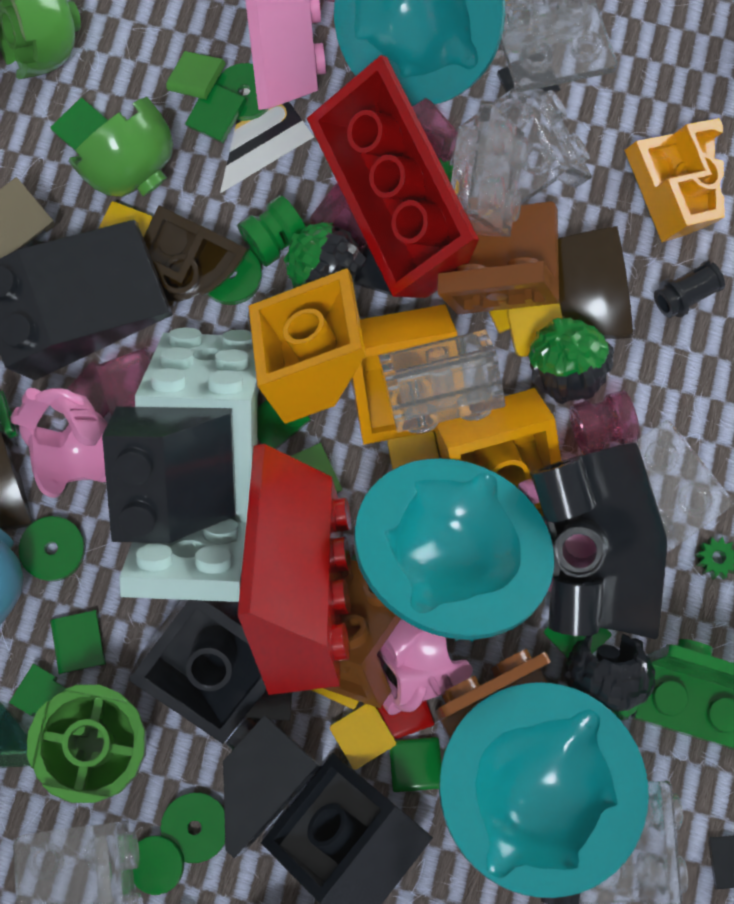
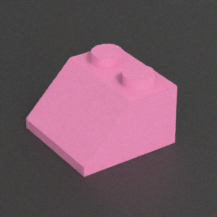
(284, 49)

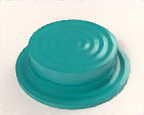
(431, 44)
(453, 549)
(543, 790)

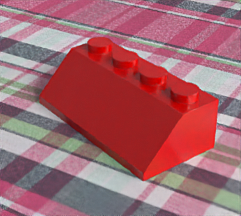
(393, 182)
(294, 574)

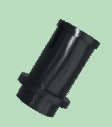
(678, 295)

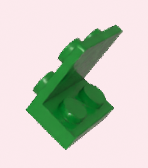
(691, 693)

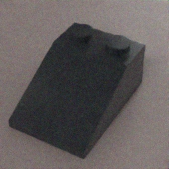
(76, 297)

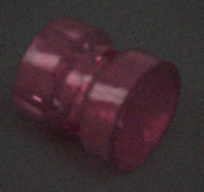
(604, 422)

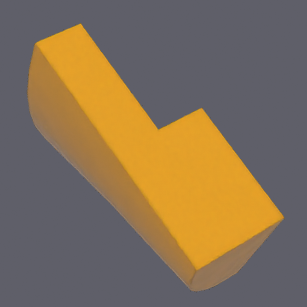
(680, 178)

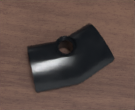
(614, 505)

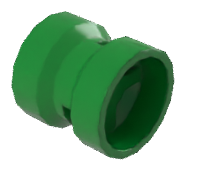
(271, 230)

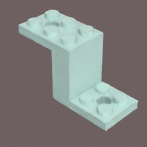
(200, 373)

